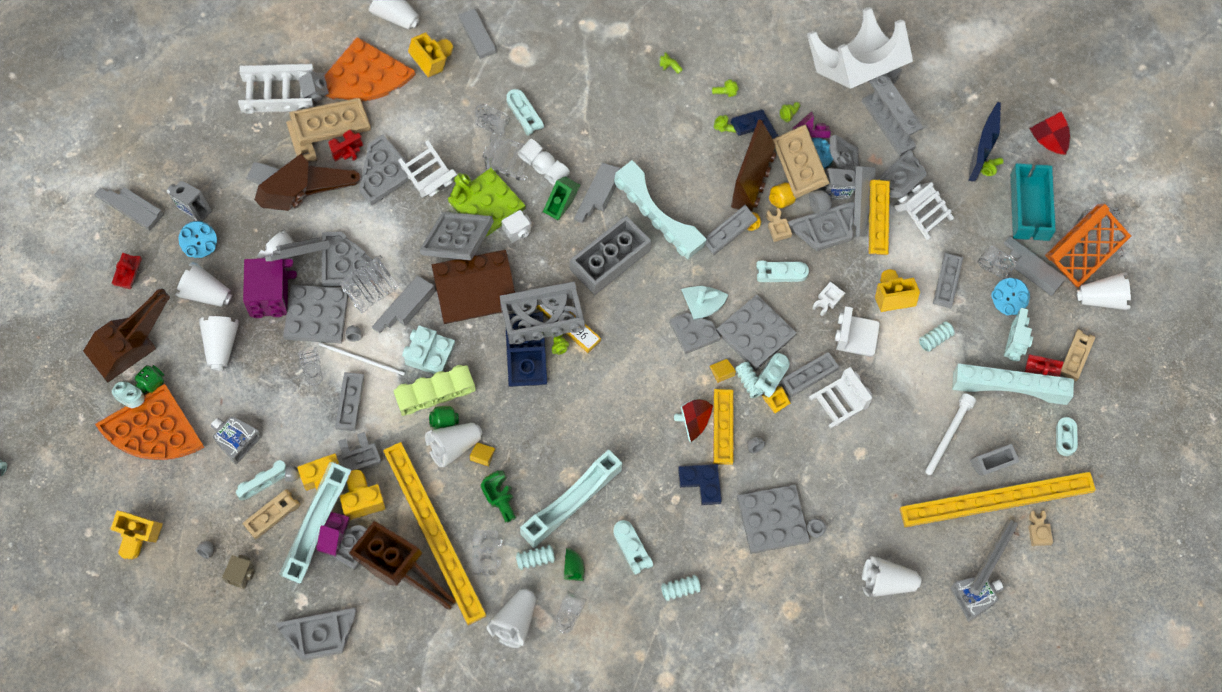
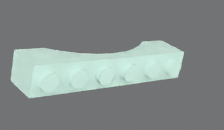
(684, 237)
(1046, 387)
(317, 514)
(551, 517)

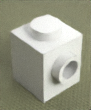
(516, 226)

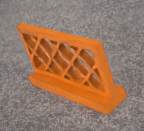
(1081, 230)

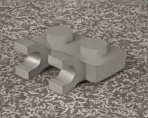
(359, 458)

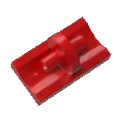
(346, 148)
(126, 271)
(1043, 366)

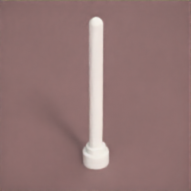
(966, 403)

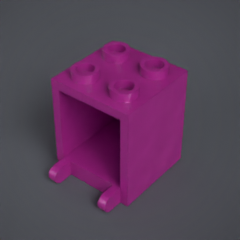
(266, 286)

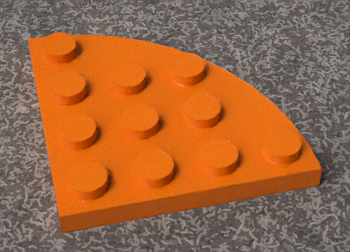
(365, 73)
(153, 429)

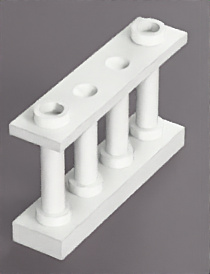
(268, 74)

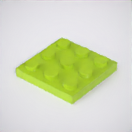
(488, 197)

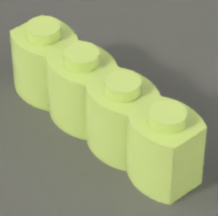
(434, 390)

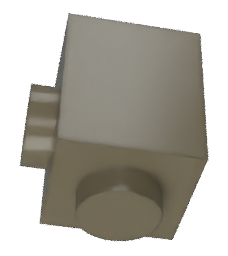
(239, 571)

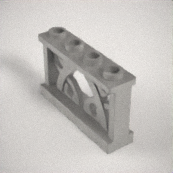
(535, 329)

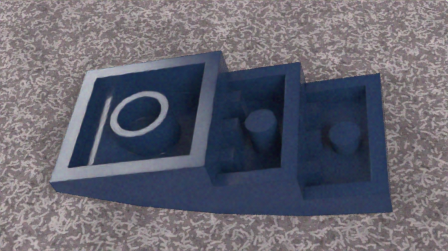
(985, 142)
(526, 360)

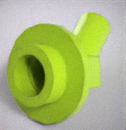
(666, 61)
(730, 88)
(788, 111)
(722, 125)
(989, 168)
(462, 181)
(560, 345)

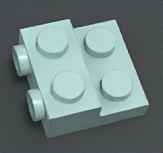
(1019, 336)
(428, 350)

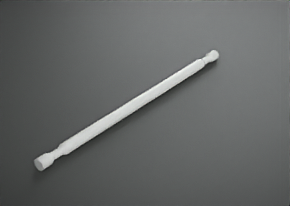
(362, 358)

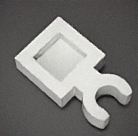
(829, 297)

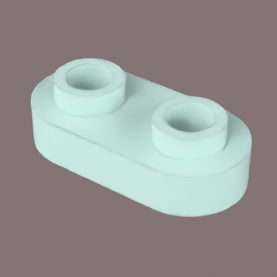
(128, 394)
(1066, 437)

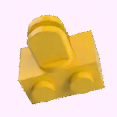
(429, 53)
(896, 292)
(312, 472)
(361, 498)
(134, 531)

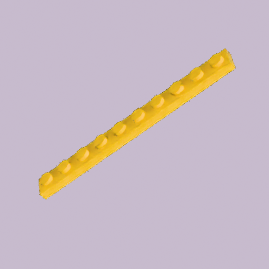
(997, 499)
(434, 534)

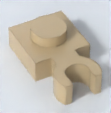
(778, 227)
(1039, 532)

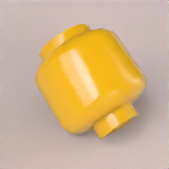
(781, 195)

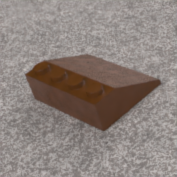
(754, 169)
(472, 286)

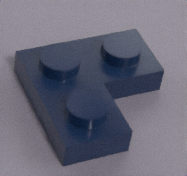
(746, 123)
(704, 477)

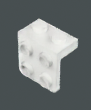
(856, 334)

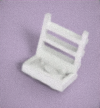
(430, 184)
(919, 198)
(851, 390)

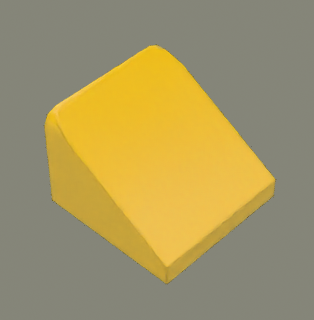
(722, 370)
(777, 400)
(482, 454)

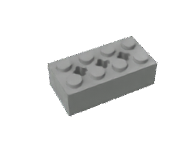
(610, 255)

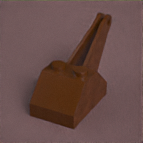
(297, 179)
(125, 340)
(391, 558)

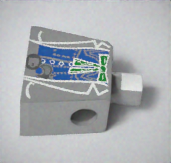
(841, 183)
(184, 195)
(235, 437)
(975, 605)

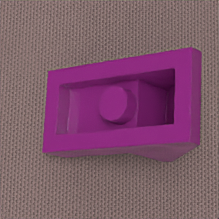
(819, 130)
(332, 533)

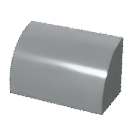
(995, 460)

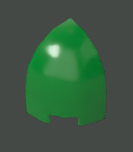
(574, 566)

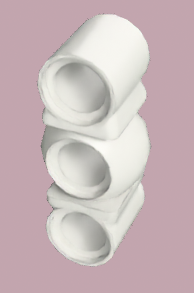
(542, 161)

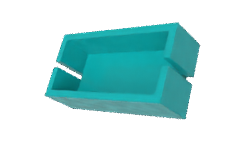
(1032, 202)

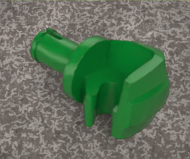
(500, 499)

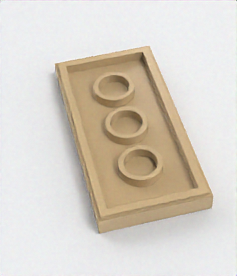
(329, 121)
(800, 161)

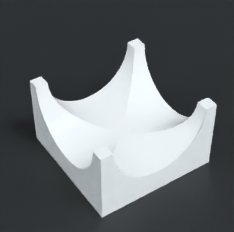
(864, 57)

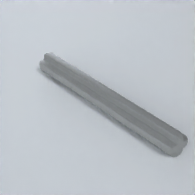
(993, 557)

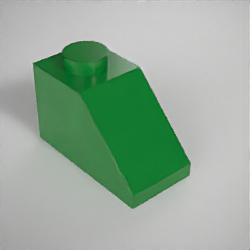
(561, 197)

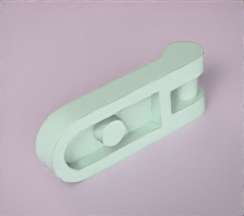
(523, 111)
(782, 271)
(772, 374)
(261, 481)
(631, 546)

